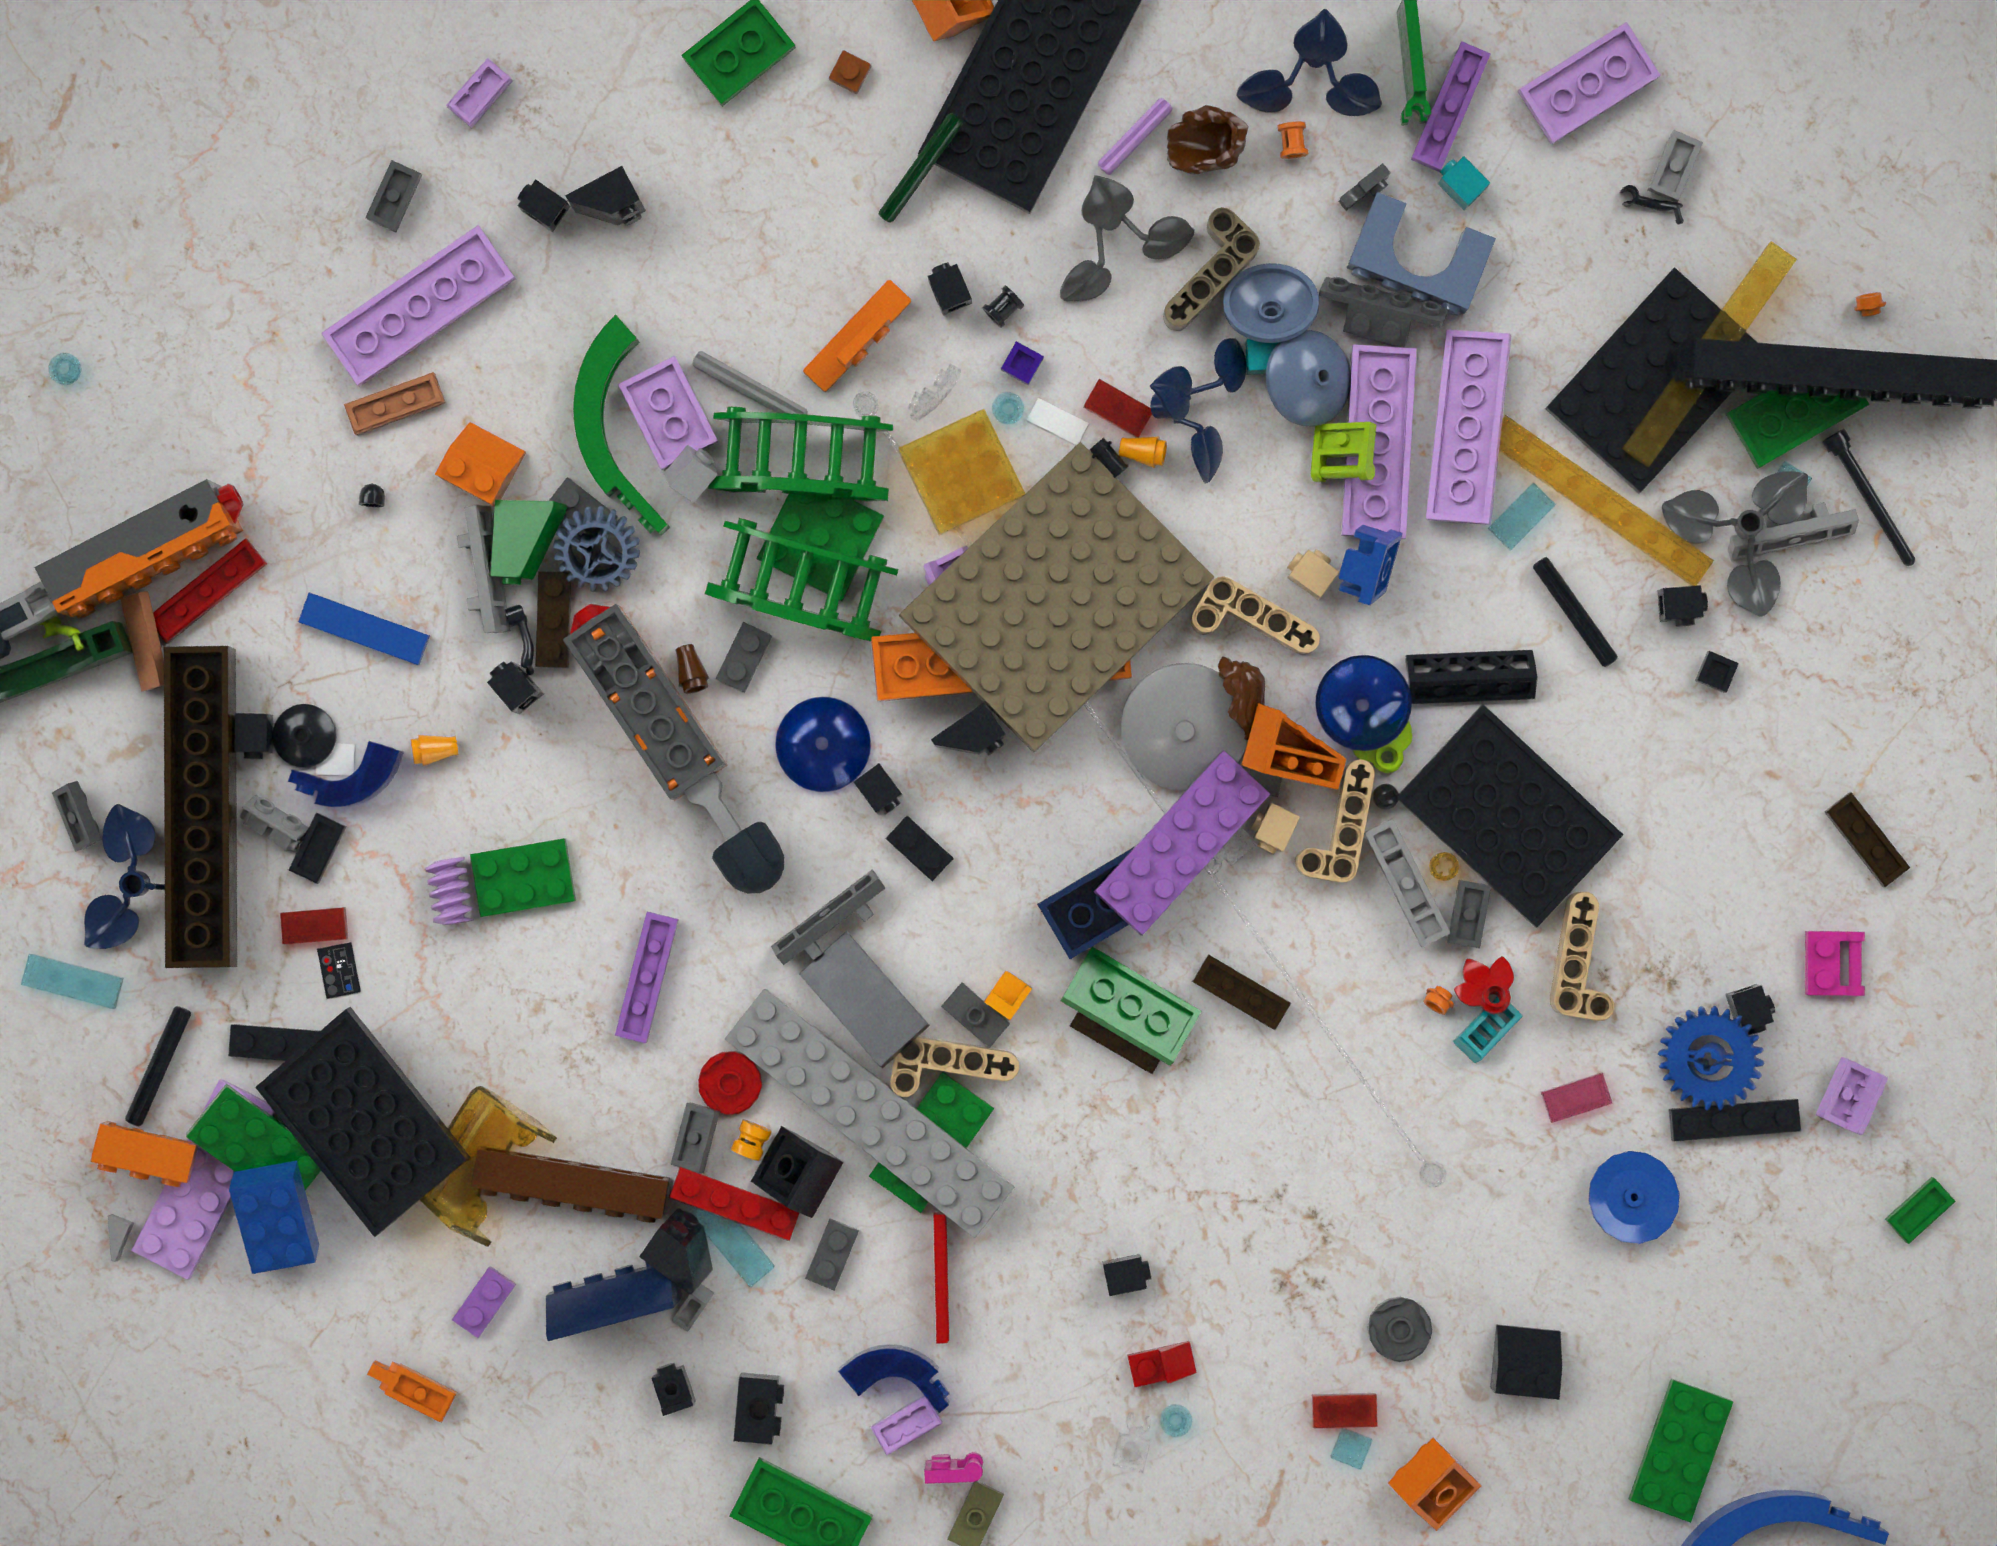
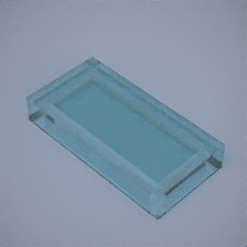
(1521, 516)

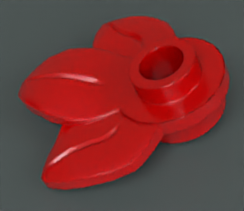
(1486, 981)

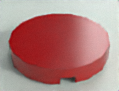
(730, 1082)

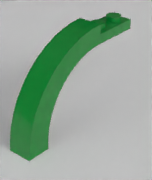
(591, 388)

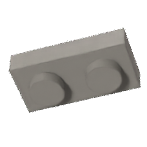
(1675, 166)

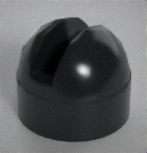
(372, 496)
(1382, 790)

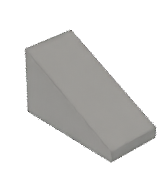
(118, 1235)
(692, 1307)

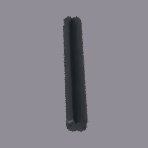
(1575, 611)
(158, 1066)

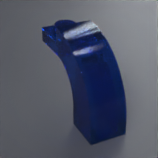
(370, 779)
(895, 1361)

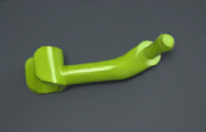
(54, 627)

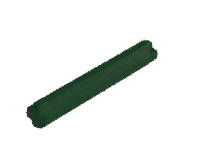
(920, 167)

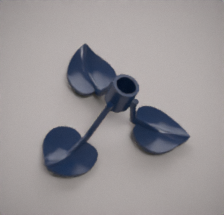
(1318, 44)
(1173, 401)
(108, 919)

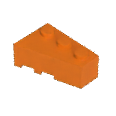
(1290, 752)
(144, 1154)

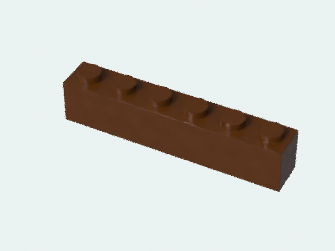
(571, 1183)

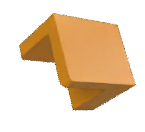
(1008, 995)

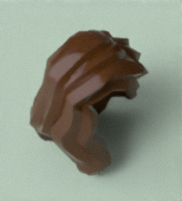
(1206, 140)
(1247, 689)

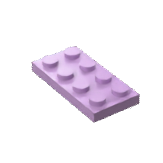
(1589, 83)

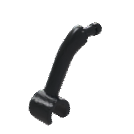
(1653, 203)
(516, 616)

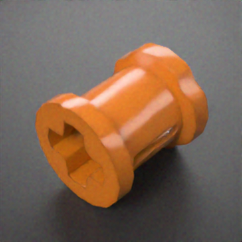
(1292, 140)

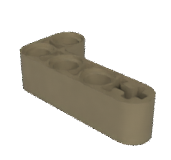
(1206, 275)

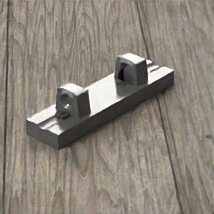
(826, 918)

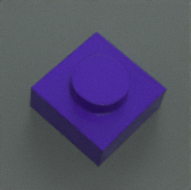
(1022, 363)

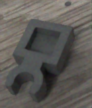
(1372, 184)

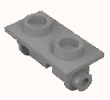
(261, 813)

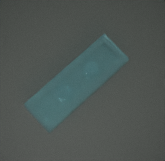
(72, 981)
(736, 1246)

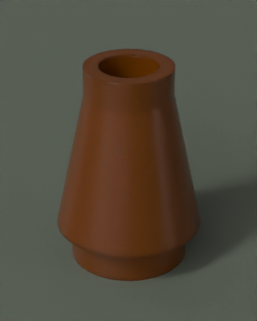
(691, 672)

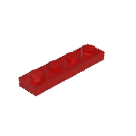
(733, 1204)

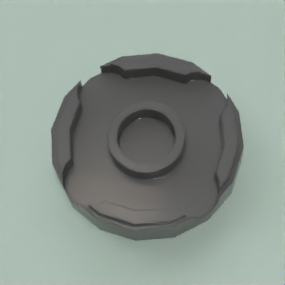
(1399, 1329)

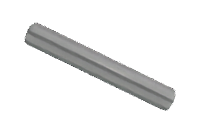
(746, 385)

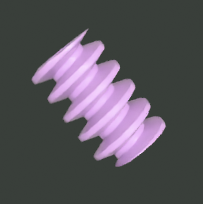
(449, 891)

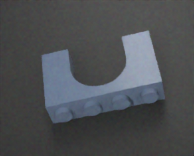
(1376, 259)

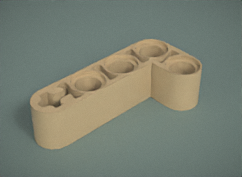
(1259, 621)
(1343, 820)
(1582, 955)
(955, 1065)

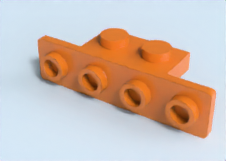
(853, 340)

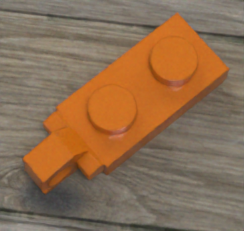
(413, 1389)

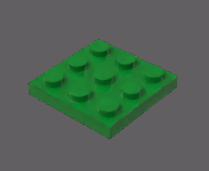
(828, 524)

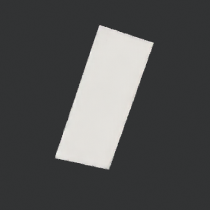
(1057, 421)

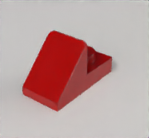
(1162, 1364)

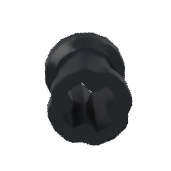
(992, 309)

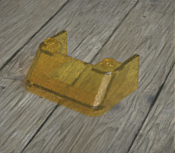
(487, 1122)

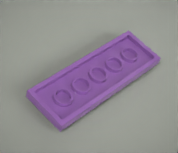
(1182, 843)

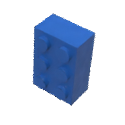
(274, 1217)

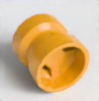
(753, 1133)

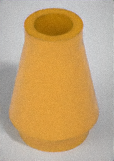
(1145, 450)
(433, 748)

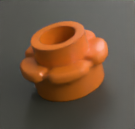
(1869, 304)
(1438, 1000)

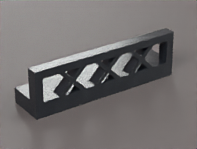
(1472, 682)

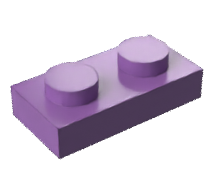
(483, 1302)

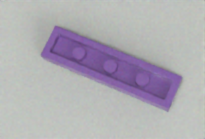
(1450, 106)
(646, 977)

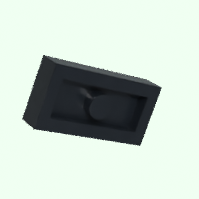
(919, 848)

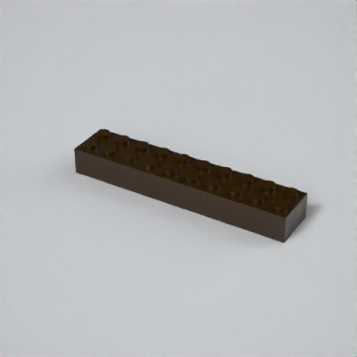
(200, 807)

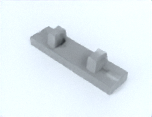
(1813, 530)
(491, 593)
(1407, 883)

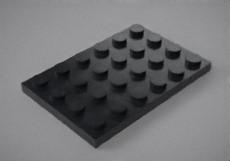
(1630, 373)
(1509, 816)
(362, 1121)

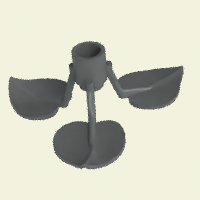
(1105, 209)
(1778, 495)

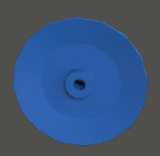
(1634, 1197)

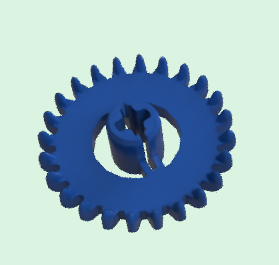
(1679, 1056)

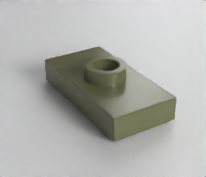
(975, 1515)

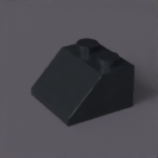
(608, 199)
(972, 733)
(796, 1172)
(680, 1251)
(1527, 1362)

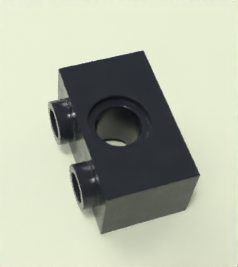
(514, 686)
(748, 1425)

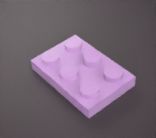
(667, 411)

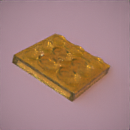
(961, 472)

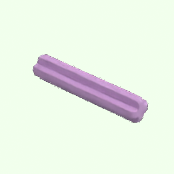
(1135, 136)

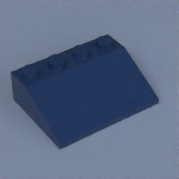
(608, 1300)

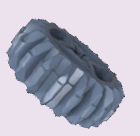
(607, 554)

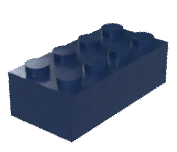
(1081, 916)

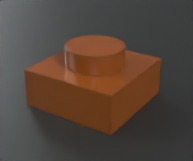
(850, 72)

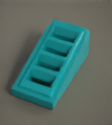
(1469, 1048)

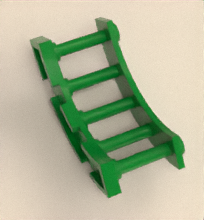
(797, 480)
(792, 607)

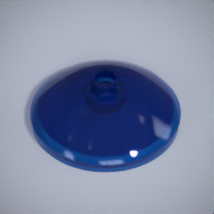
(1368, 680)
(846, 750)

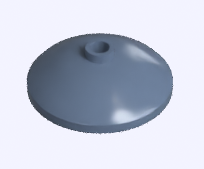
(1271, 303)
(1295, 383)

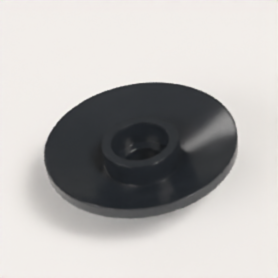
(319, 739)

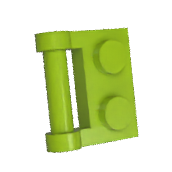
(1343, 440)

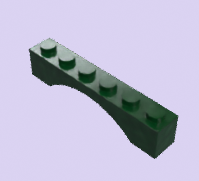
(63, 660)

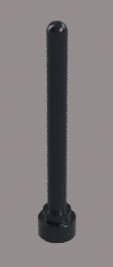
(1840, 446)

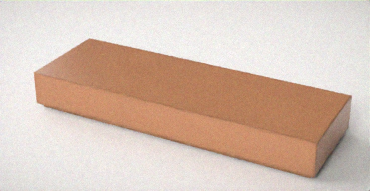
(394, 403)
(144, 640)

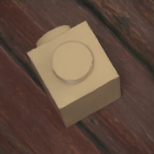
(1312, 572)
(1274, 828)

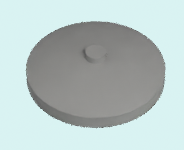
(1179, 724)

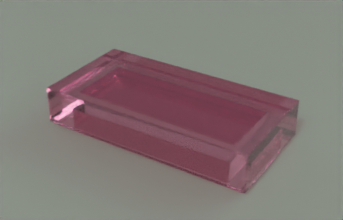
(1576, 1097)

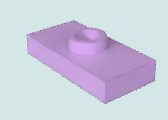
(479, 93)
(906, 1425)

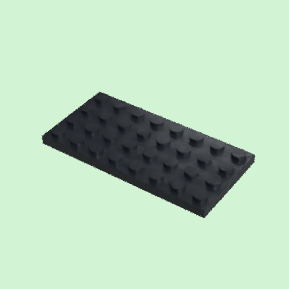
(1028, 91)

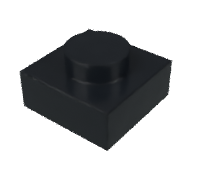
(1716, 671)

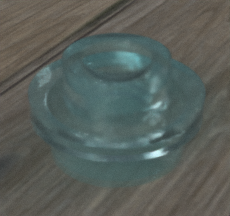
(74, 369)
(1013, 399)
(1178, 1430)

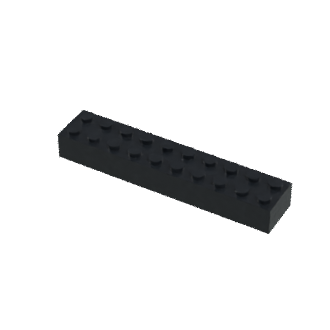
(1836, 372)

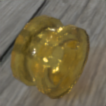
(1452, 870)

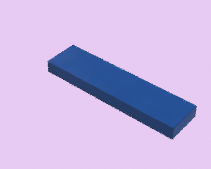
(364, 628)

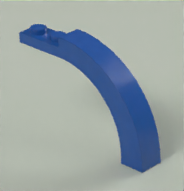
(1779, 1506)

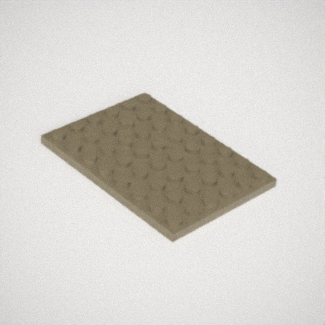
(1056, 597)

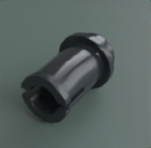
(1108, 457)

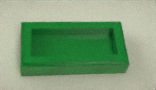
(1920, 1210)

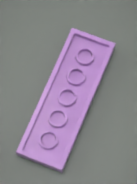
(418, 306)
(1381, 394)
(1468, 427)
(189, 1214)

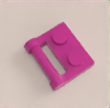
(1823, 963)
(947, 1470)

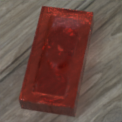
(1118, 408)
(314, 925)
(1344, 1410)

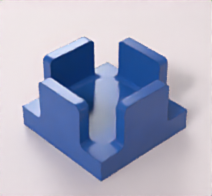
(1370, 567)

